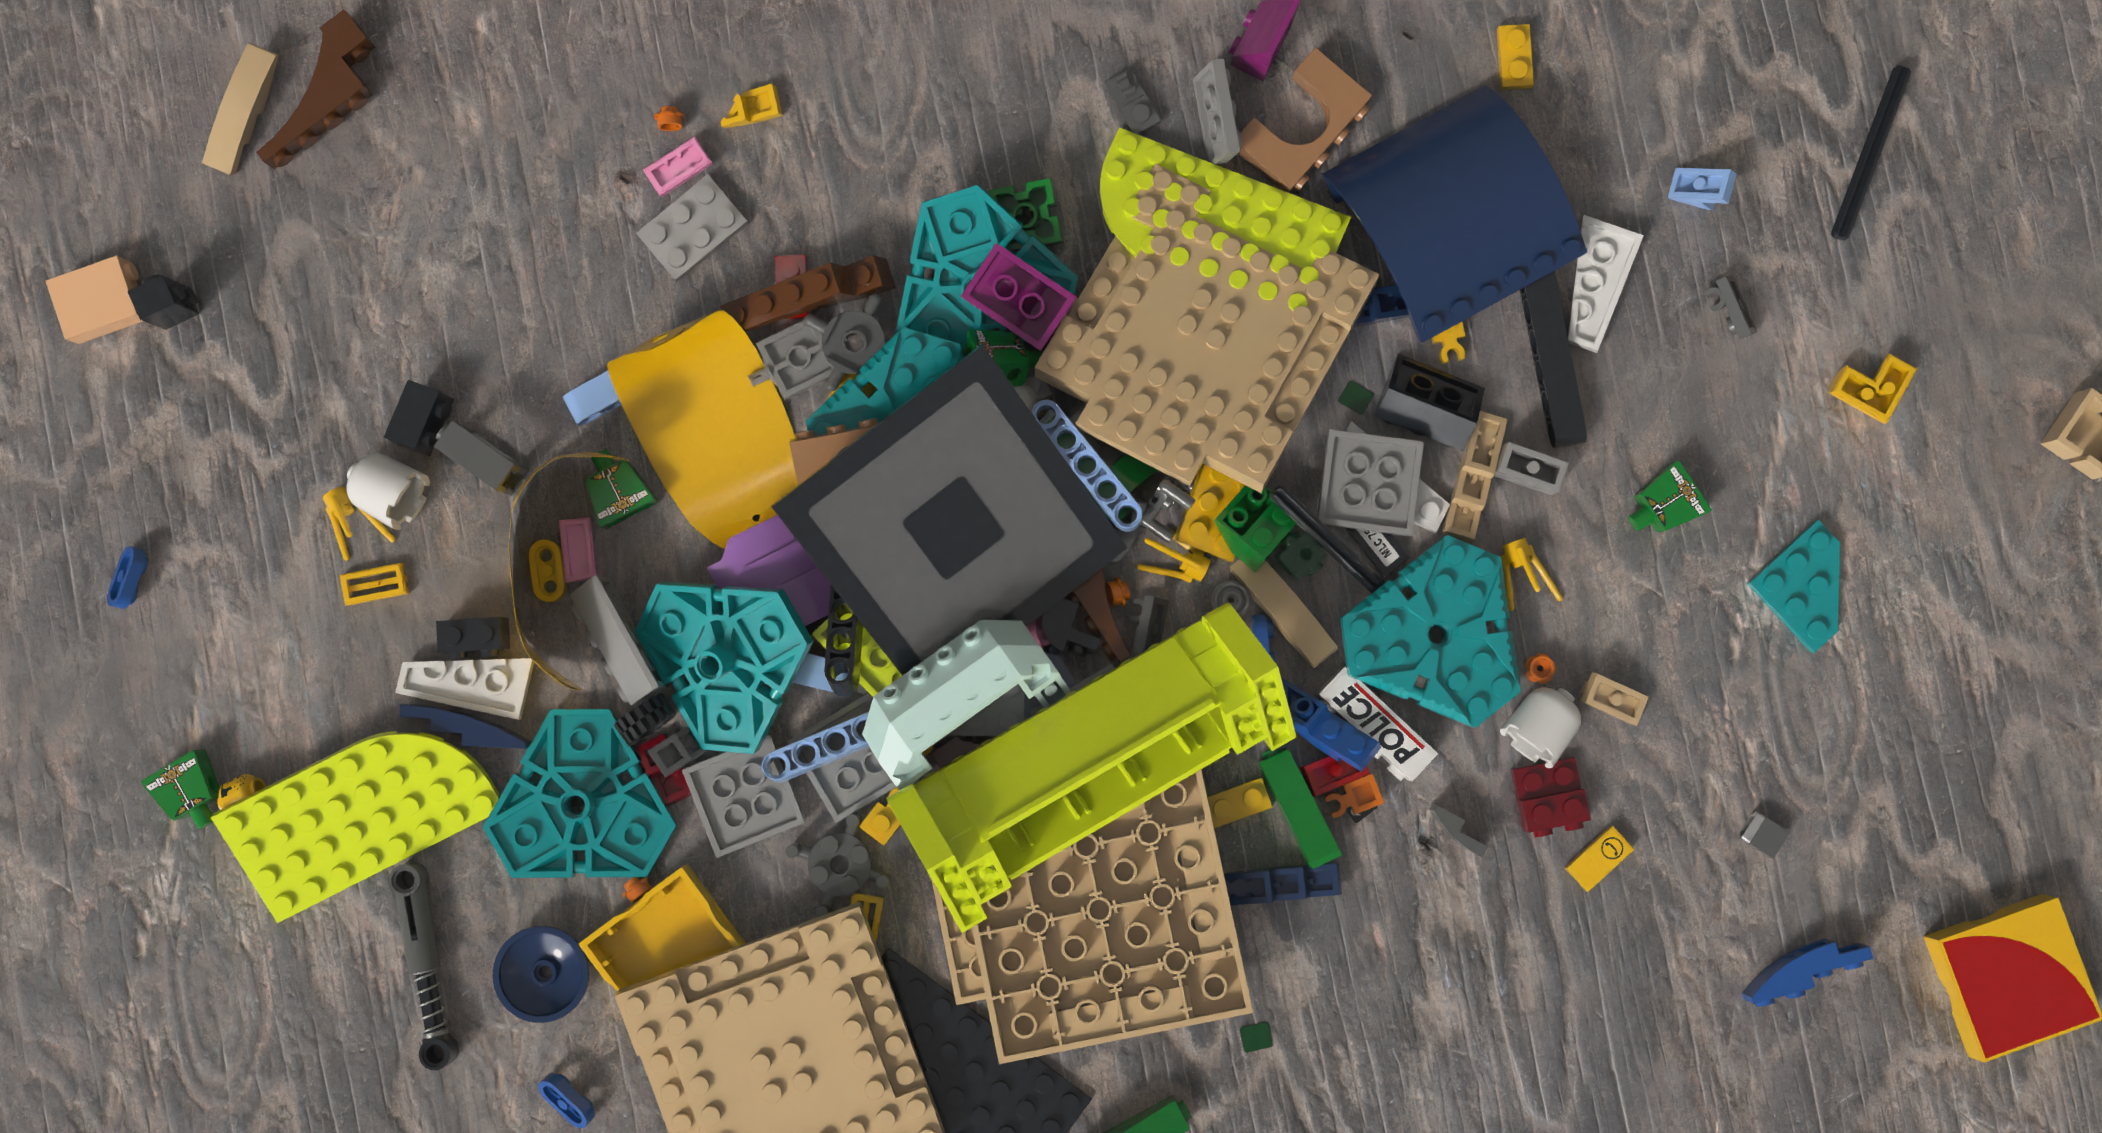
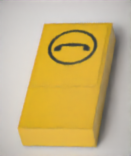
(1599, 858)

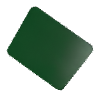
(1355, 397)
(1256, 1037)

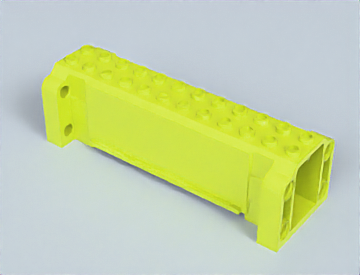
(1092, 759)

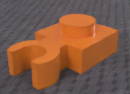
(1359, 795)

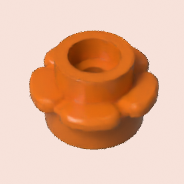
(669, 118)
(1117, 592)
(1543, 660)
(636, 888)

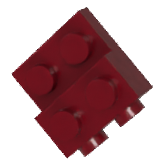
(1550, 797)

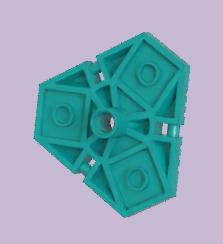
(955, 239)
(896, 370)
(1458, 592)
(724, 657)
(621, 823)

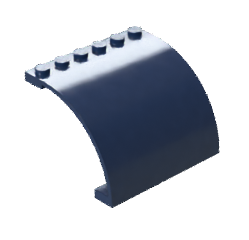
(1460, 209)

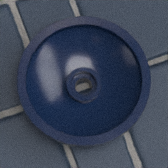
(524, 987)

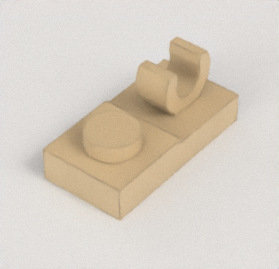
(1613, 698)

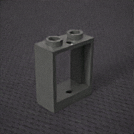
(480, 457)

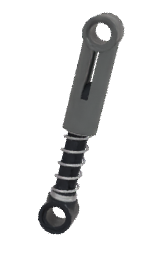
(423, 961)

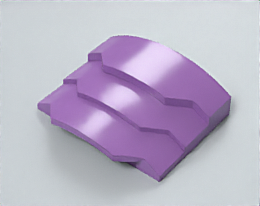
(774, 559)

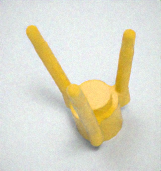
(338, 509)
(1521, 554)
(1193, 565)

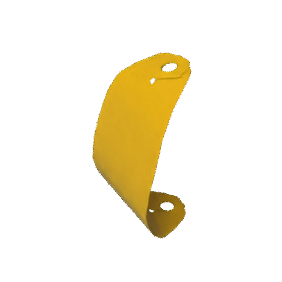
(706, 426)
(531, 653)

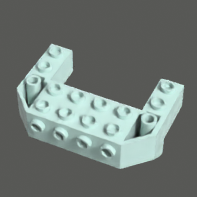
(952, 689)

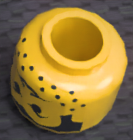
(238, 788)

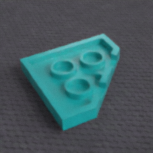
(1804, 585)

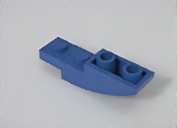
(1327, 730)
(1794, 971)

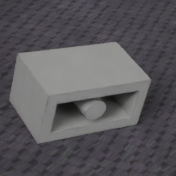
(1530, 469)

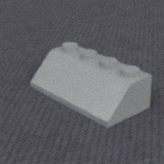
(614, 634)

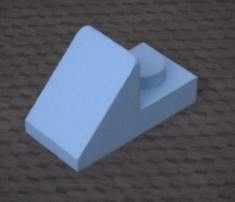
(1702, 186)

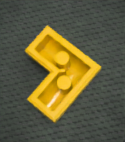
(1874, 396)

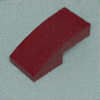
(672, 788)

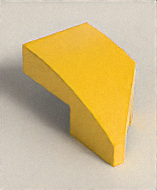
(754, 107)

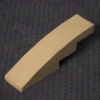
(239, 108)
(1474, 477)
(1286, 611)

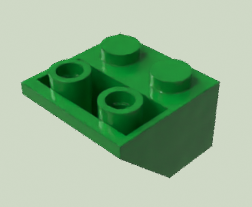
(1254, 526)

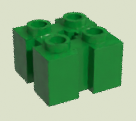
(1039, 200)

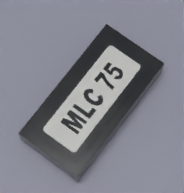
(1380, 549)

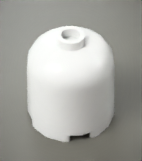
(386, 489)
(1543, 725)

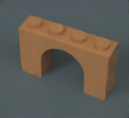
(1341, 101)
(814, 451)

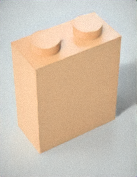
(95, 299)

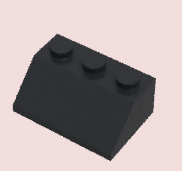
(1430, 402)

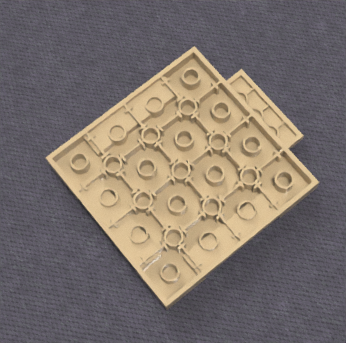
(1188, 363)
(1107, 936)
(782, 1037)

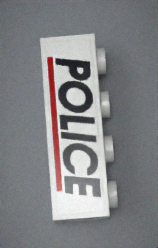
(1364, 710)

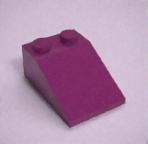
(1264, 36)
(1019, 297)

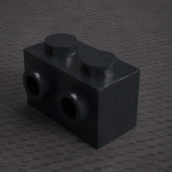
(163, 301)
(419, 418)
(473, 635)

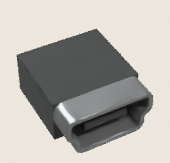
(1763, 834)

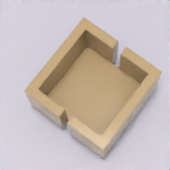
(2079, 433)

